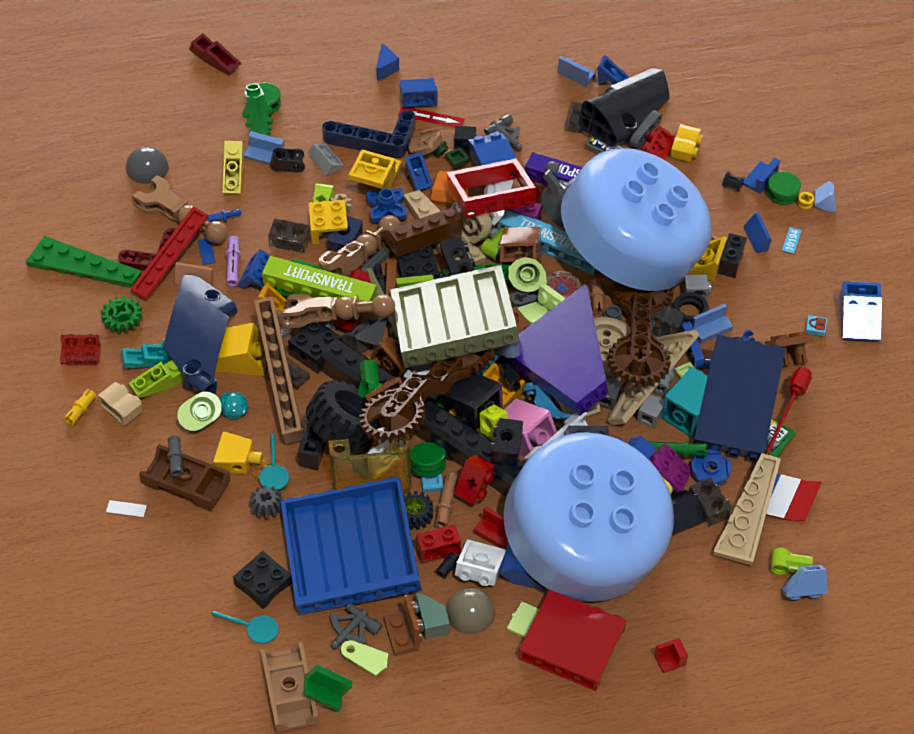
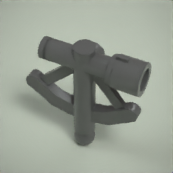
(501, 126)
(358, 617)

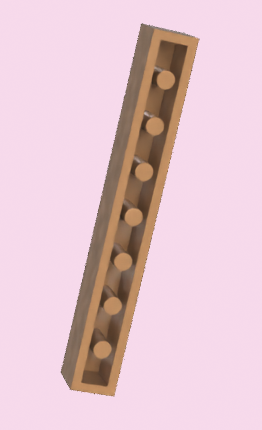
(279, 370)

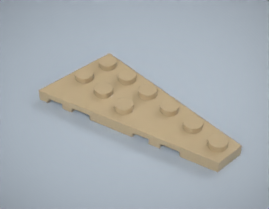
(633, 397)

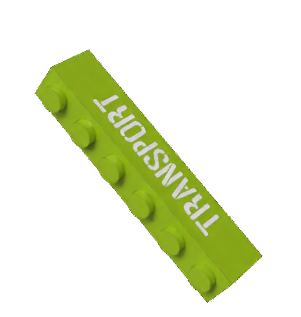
(314, 281)

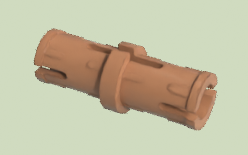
(597, 296)

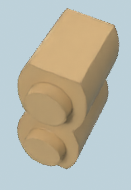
(120, 403)

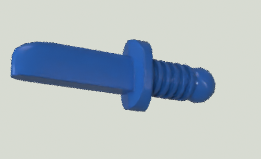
(224, 215)

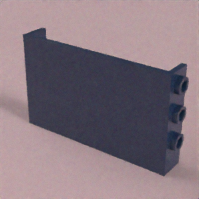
(739, 397)

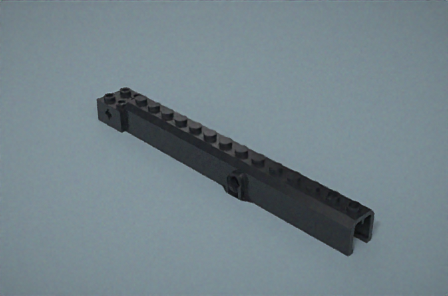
(326, 352)

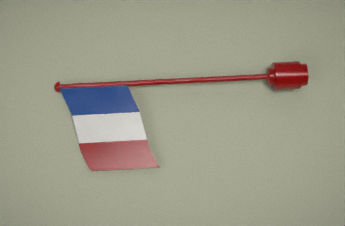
(792, 496)

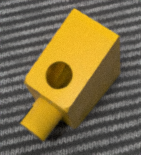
(236, 454)

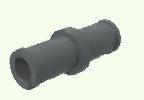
(175, 456)

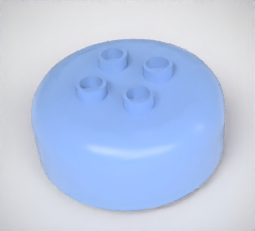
(636, 219)
(588, 516)

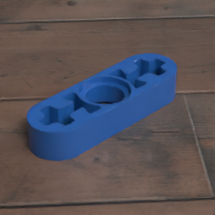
(694, 351)

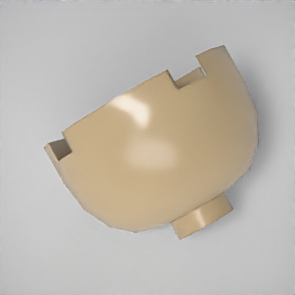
(476, 227)

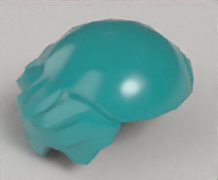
(233, 405)

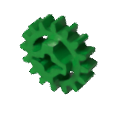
(121, 314)

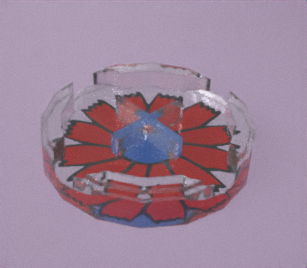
(563, 283)

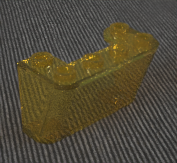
(363, 468)

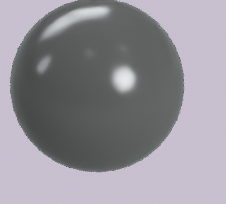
(145, 164)

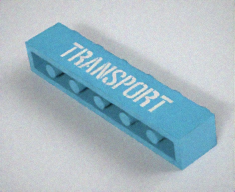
(553, 240)

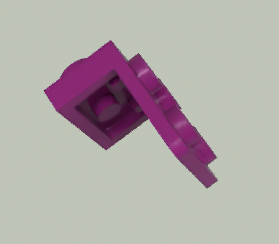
(671, 466)

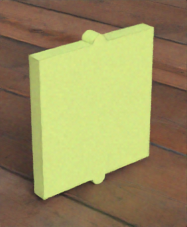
(522, 619)

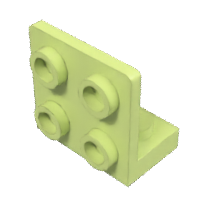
(546, 301)

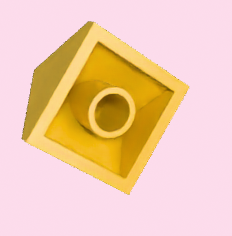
(710, 261)

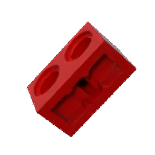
(437, 543)

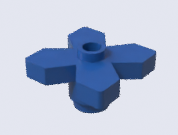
(386, 203)

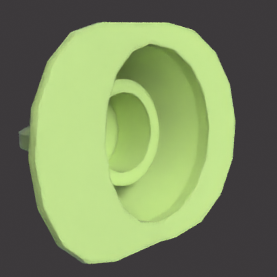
(199, 411)

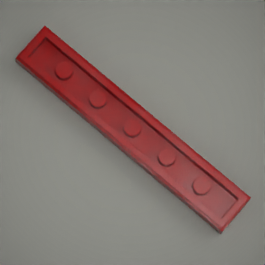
(169, 253)

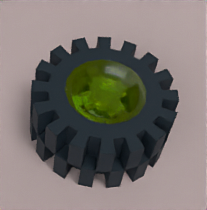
(422, 509)

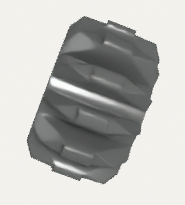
(265, 502)

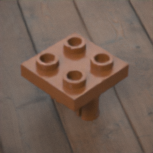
(797, 341)

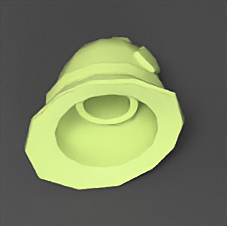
(526, 274)

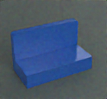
(759, 176)

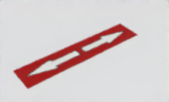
(435, 117)

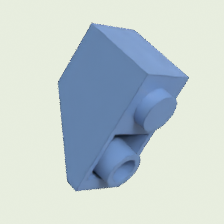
(805, 582)

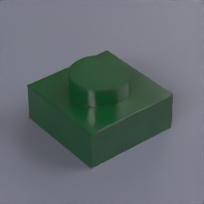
(457, 158)

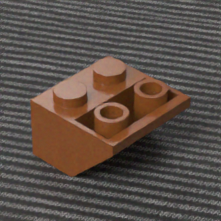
(520, 243)

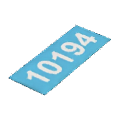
(791, 240)

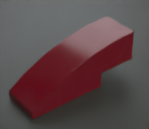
(214, 54)

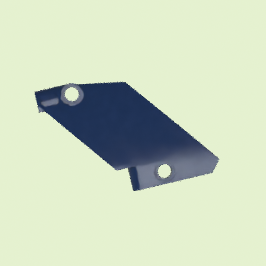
(198, 332)

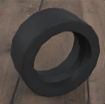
(691, 299)

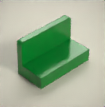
(326, 687)

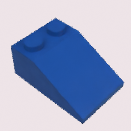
(490, 149)

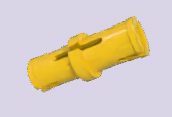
(80, 407)

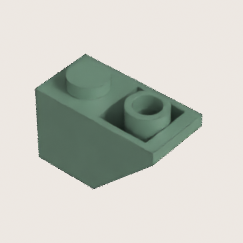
(432, 616)

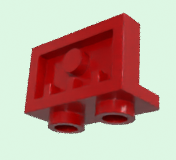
(658, 142)

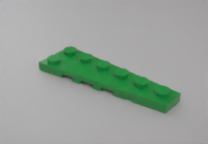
(70, 259)

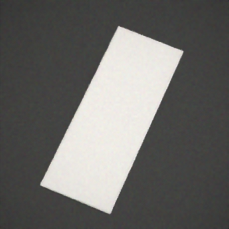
(126, 508)

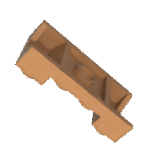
(289, 705)

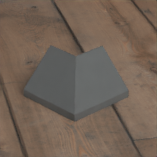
(366, 334)

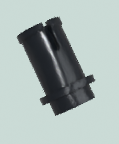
(447, 565)

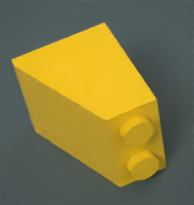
(242, 351)

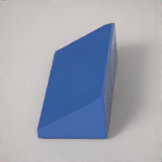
(757, 233)

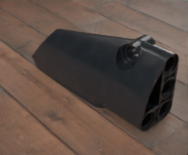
(624, 107)

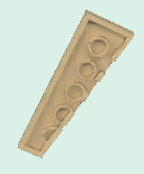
(422, 207)
(746, 522)

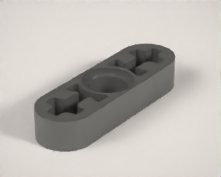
(641, 133)

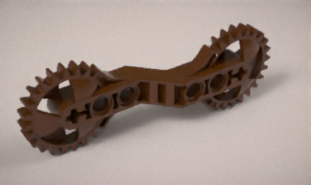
(640, 337)
(404, 407)

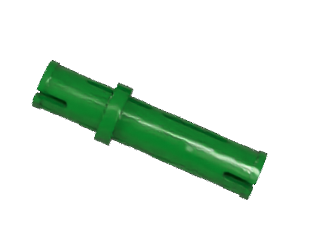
(684, 448)

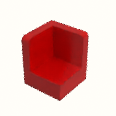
(671, 655)

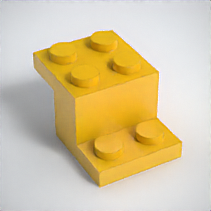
(375, 169)

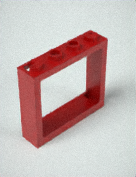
(490, 174)

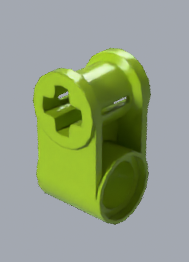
(323, 192)

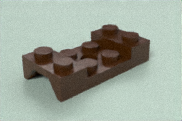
(202, 485)

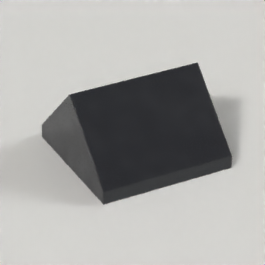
(686, 511)

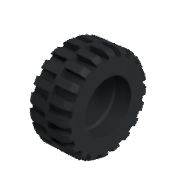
(336, 415)

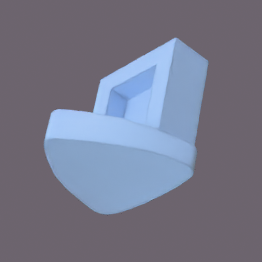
(825, 197)

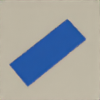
(206, 251)

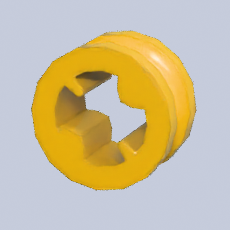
(805, 200)

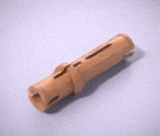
(445, 506)

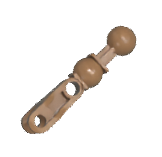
(175, 208)
(357, 251)
(314, 309)

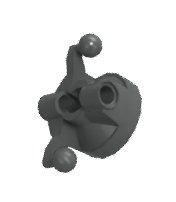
(554, 193)

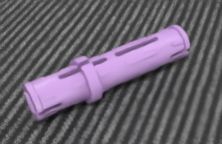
(233, 245)

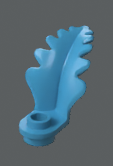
(543, 400)

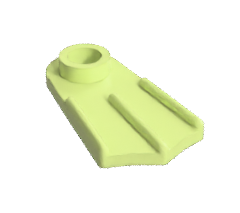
(366, 657)

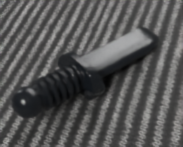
(380, 277)

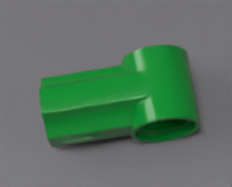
(369, 377)

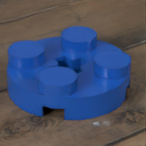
(714, 458)

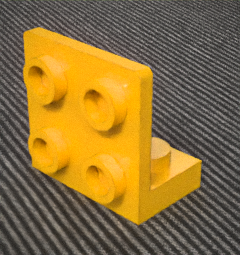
(327, 217)

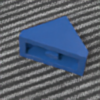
(387, 63)

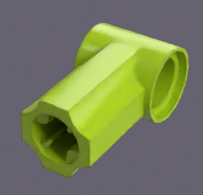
(492, 247)
(785, 562)

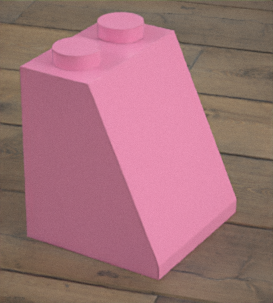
(537, 424)

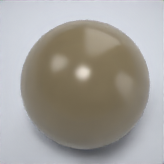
(470, 610)

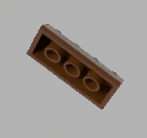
(423, 232)

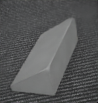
(325, 158)

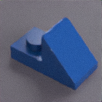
(610, 71)
(418, 172)

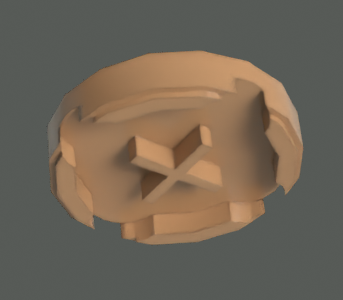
(426, 142)

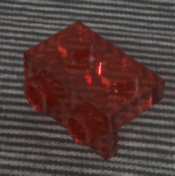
(80, 349)

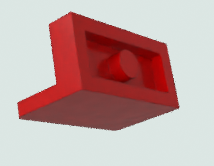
(492, 528)

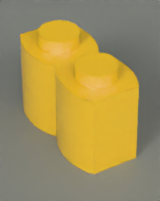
(686, 143)

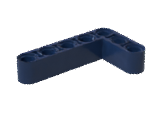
(371, 140)

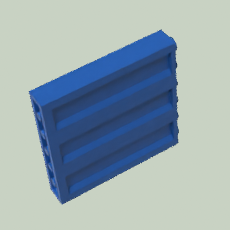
(350, 546)

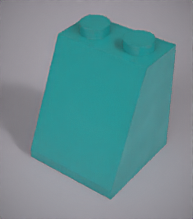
(684, 402)

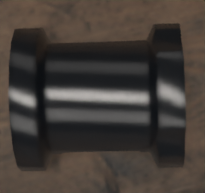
(733, 181)

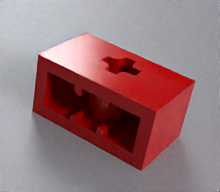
(474, 479)

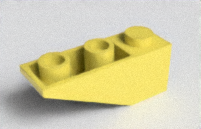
(233, 167)

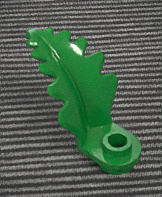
(257, 110)

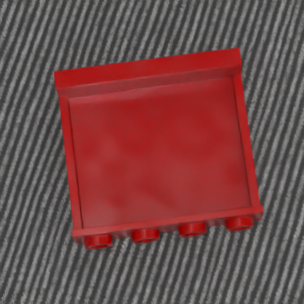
(572, 639)

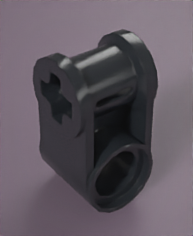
(286, 159)

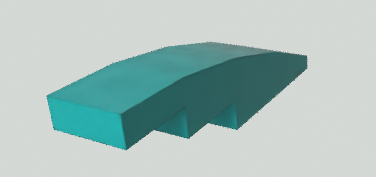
(147, 356)

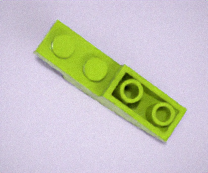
(156, 379)

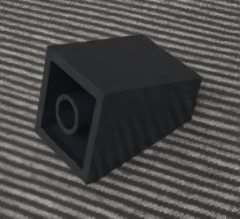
(471, 397)

